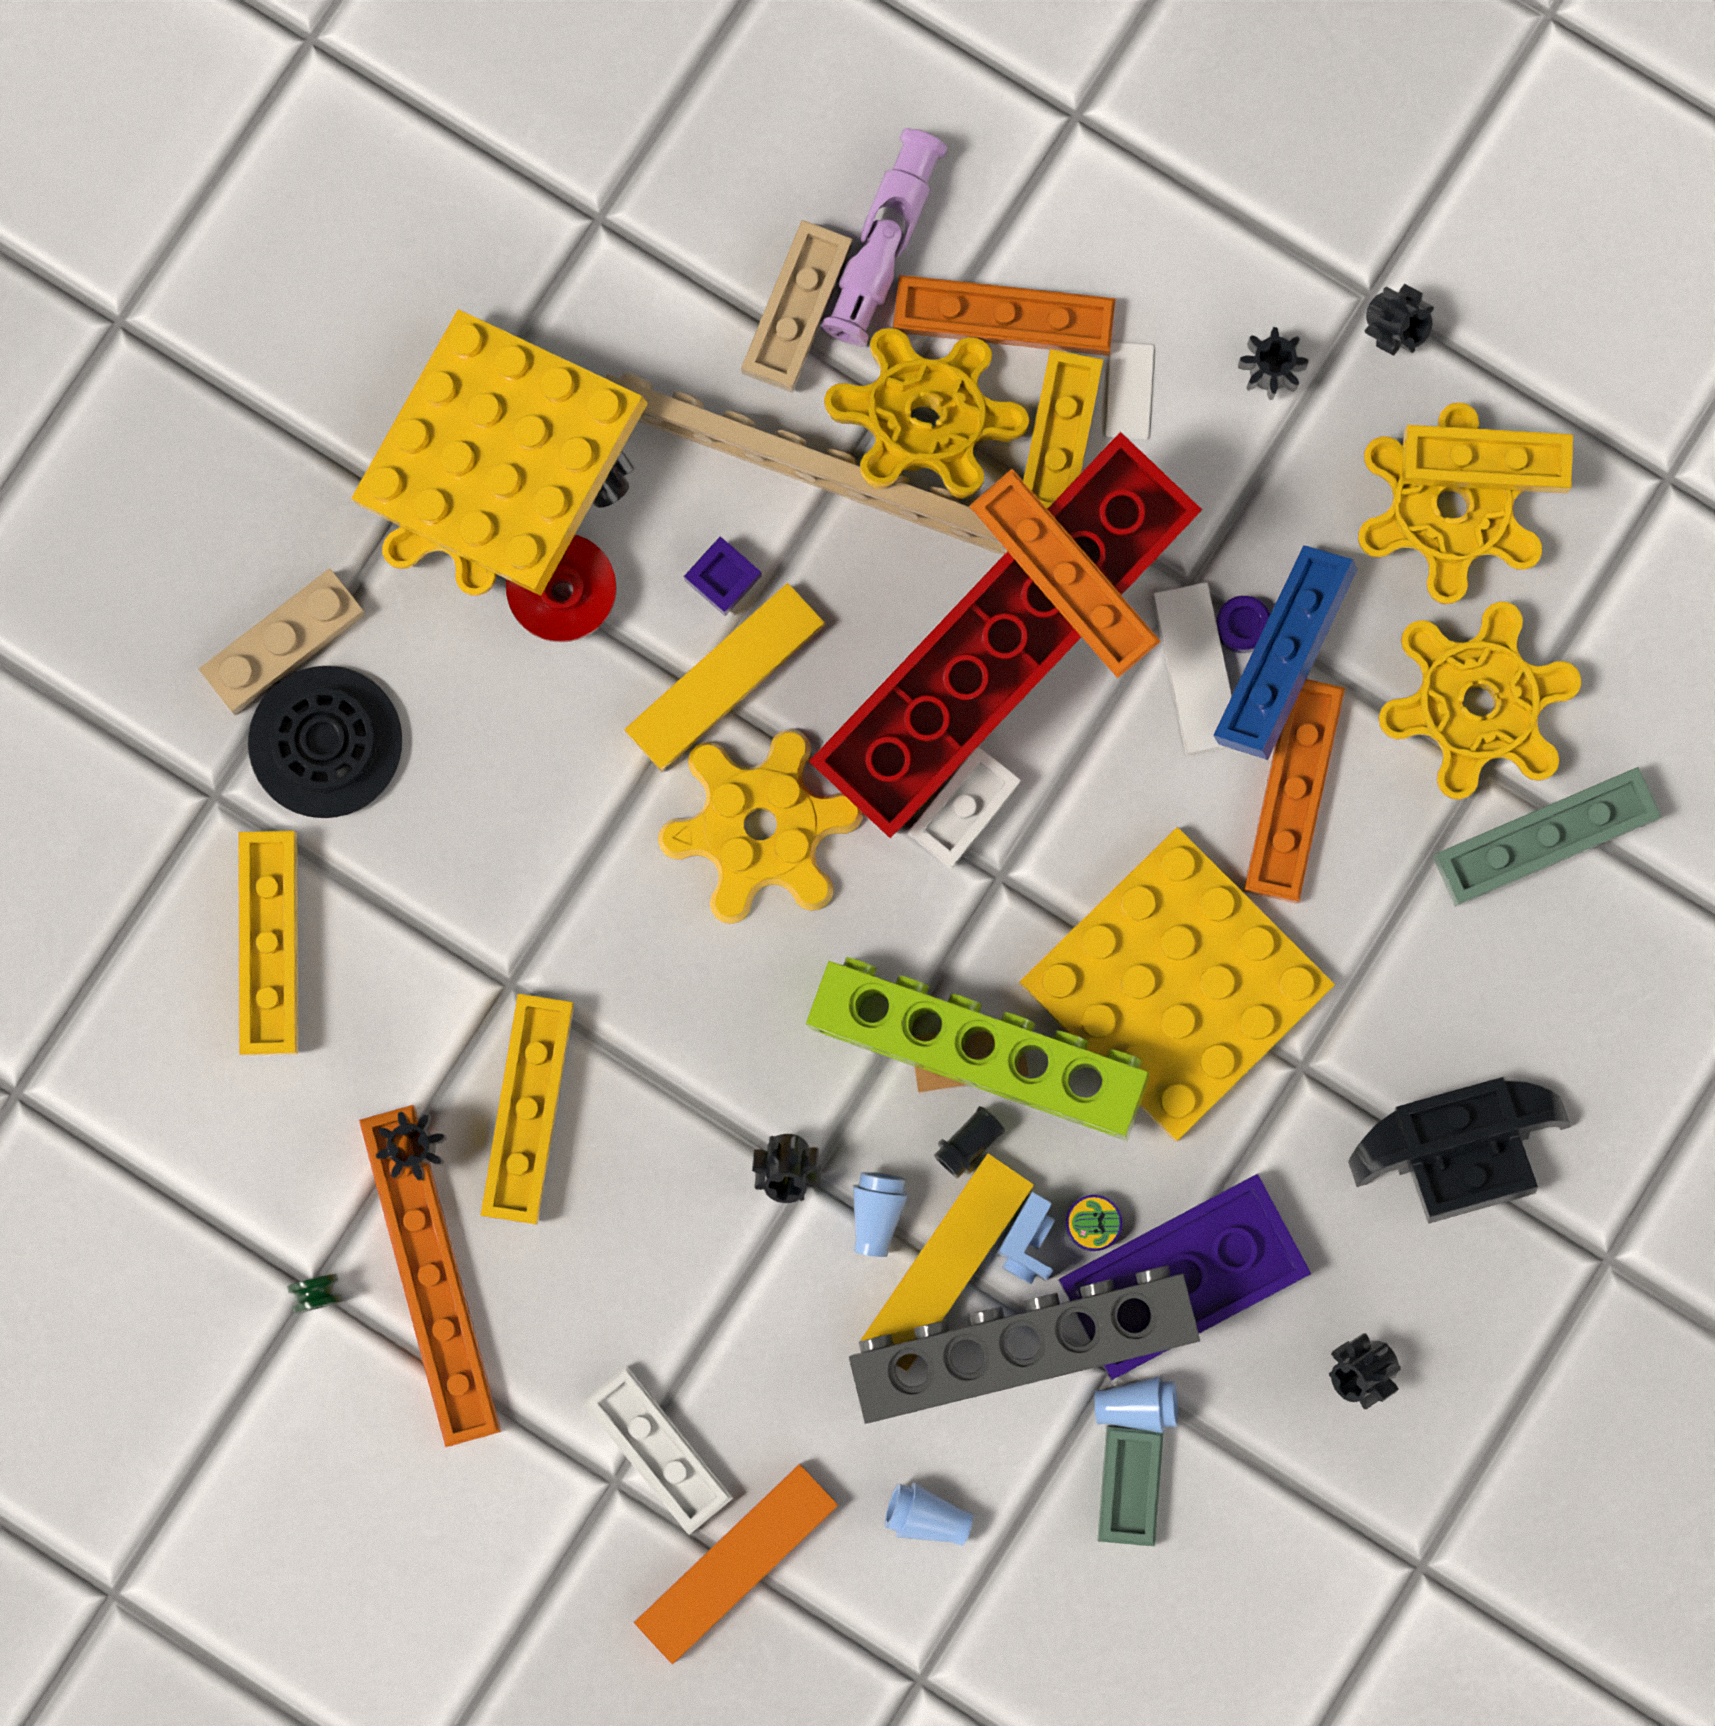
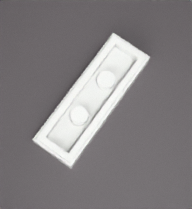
(1193, 663)
(657, 1449)

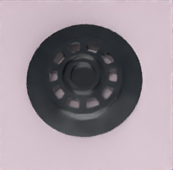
(324, 741)

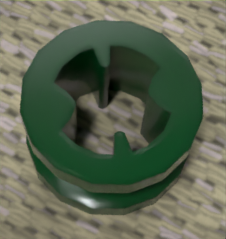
(315, 1293)

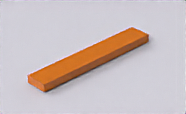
(432, 1288)

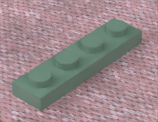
(1546, 836)

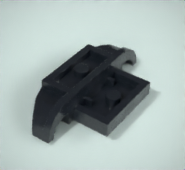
(1462, 1145)

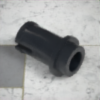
(968, 1142)

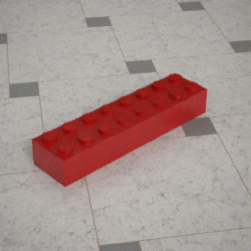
(997, 644)

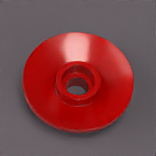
(589, 606)

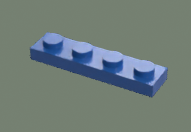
(1285, 652)

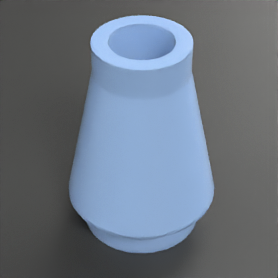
(877, 1211)
(1139, 1405)
(925, 1516)

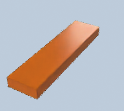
(1004, 315)
(1064, 573)
(1294, 794)
(735, 1563)

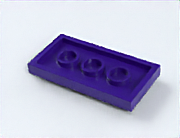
(1226, 1248)

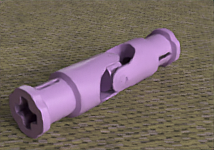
(872, 269)

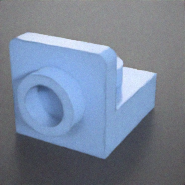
(1028, 1228)

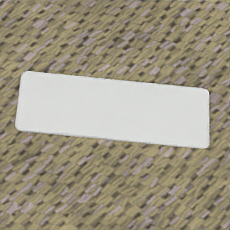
(1129, 390)

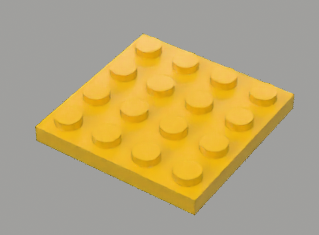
(499, 451)
(1179, 978)

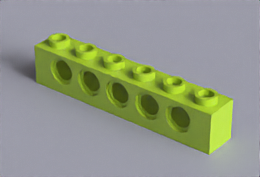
(837, 1015)

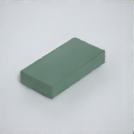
(1130, 1486)

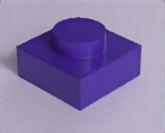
(722, 576)

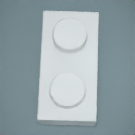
(964, 807)

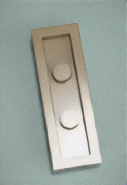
(797, 306)
(282, 641)

